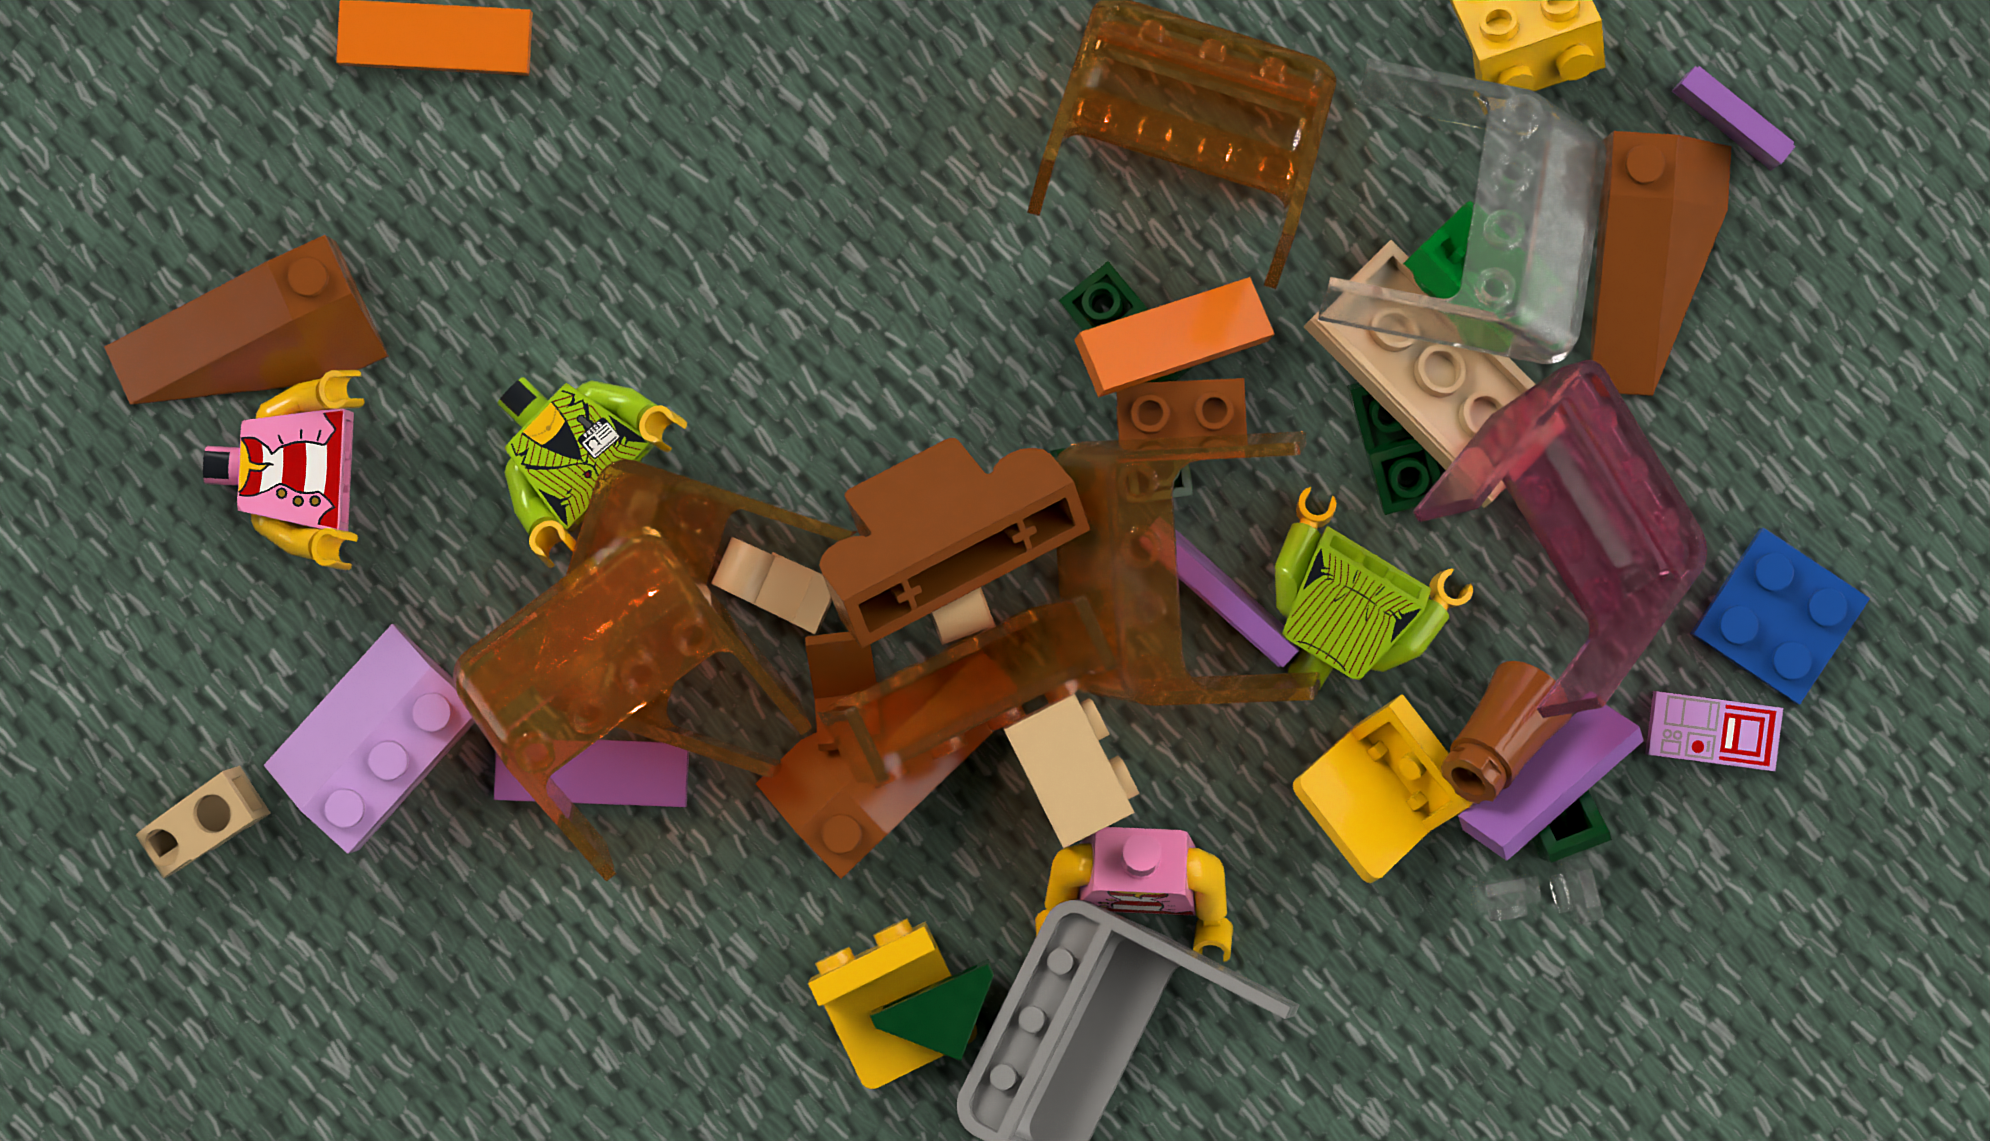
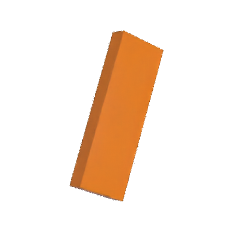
(434, 37)
(1174, 337)

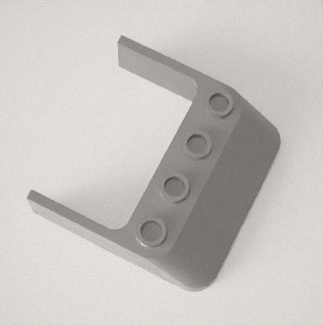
(1078, 1023)

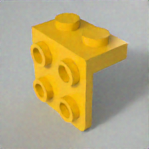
(1532, 40)
(1380, 789)
(860, 983)

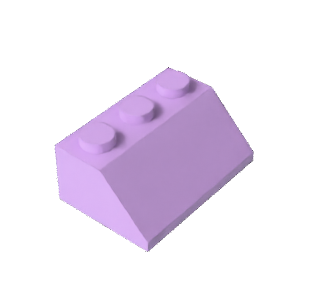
(371, 740)

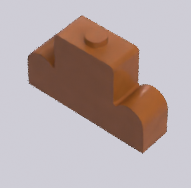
(943, 531)

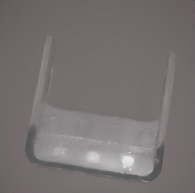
(1527, 225)

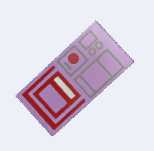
(1714, 731)

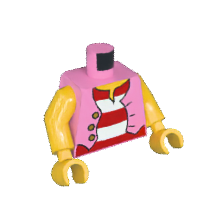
(296, 468)
(1145, 874)

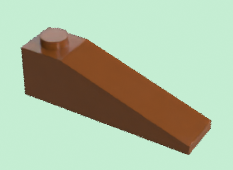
(1654, 237)
(254, 332)
(847, 817)

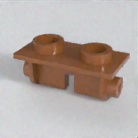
(1182, 409)

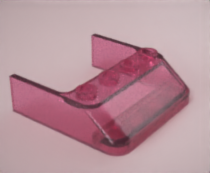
(1597, 510)

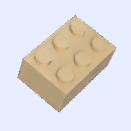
(1069, 768)

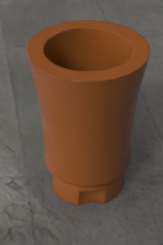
(1501, 733)

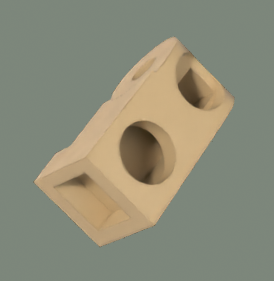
(774, 584)
(962, 617)
(202, 821)

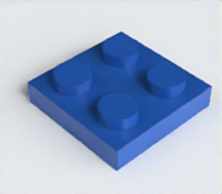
(1780, 616)

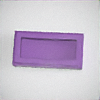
(1734, 117)

